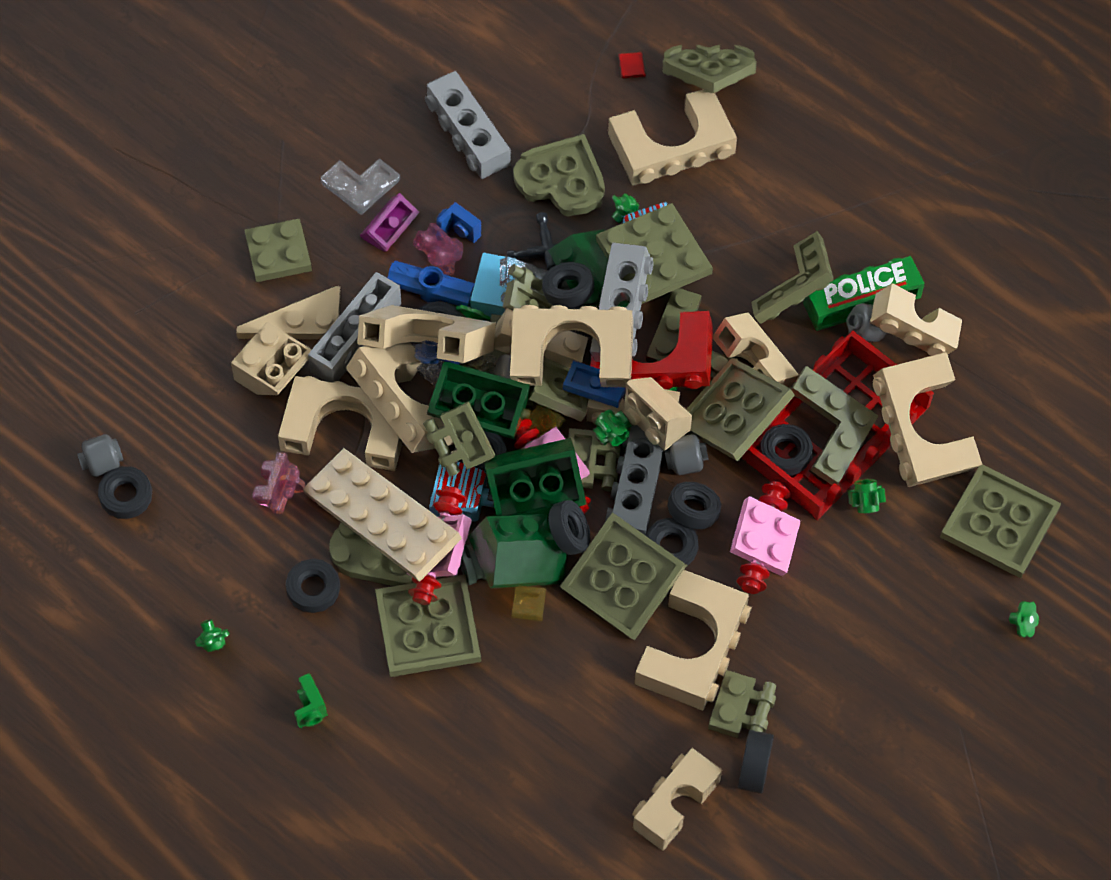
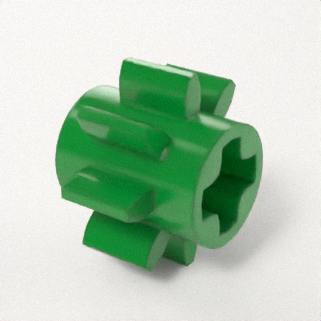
(612, 427)
(866, 496)

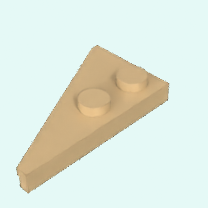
(300, 320)

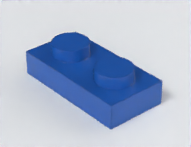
(585, 382)

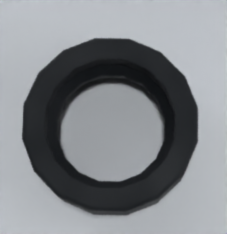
(755, 761)

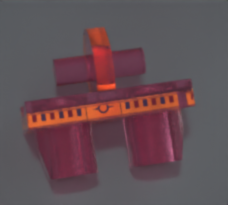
(439, 247)
(282, 483)

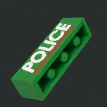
(837, 300)

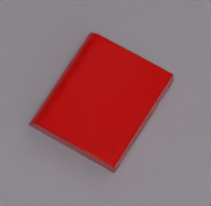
(632, 65)

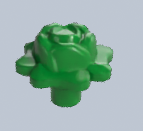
(624, 205)
(212, 637)

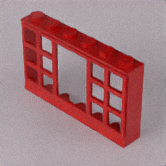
(865, 457)

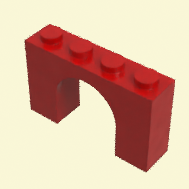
(689, 362)

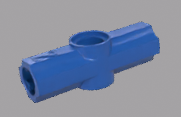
(416, 279)

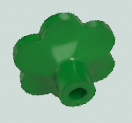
(472, 313)
(1025, 619)

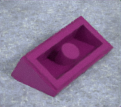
(389, 223)

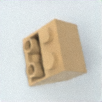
(269, 361)
(655, 412)

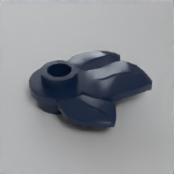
(427, 353)

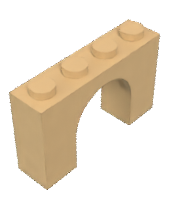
(649, 160)
(537, 327)
(457, 337)
(377, 374)
(315, 399)
(919, 458)
(694, 679)

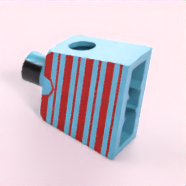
(473, 487)

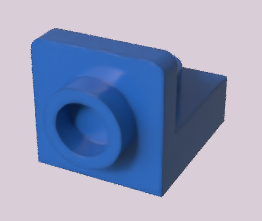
(461, 221)

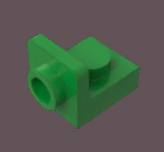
(313, 704)

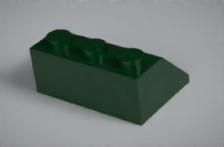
(585, 250)
(494, 399)
(535, 479)
(518, 551)

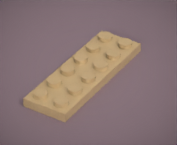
(382, 514)

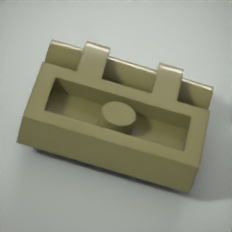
(519, 292)
(466, 435)
(587, 449)
(733, 702)

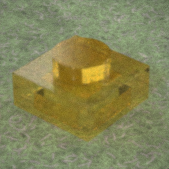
(545, 419)
(529, 603)

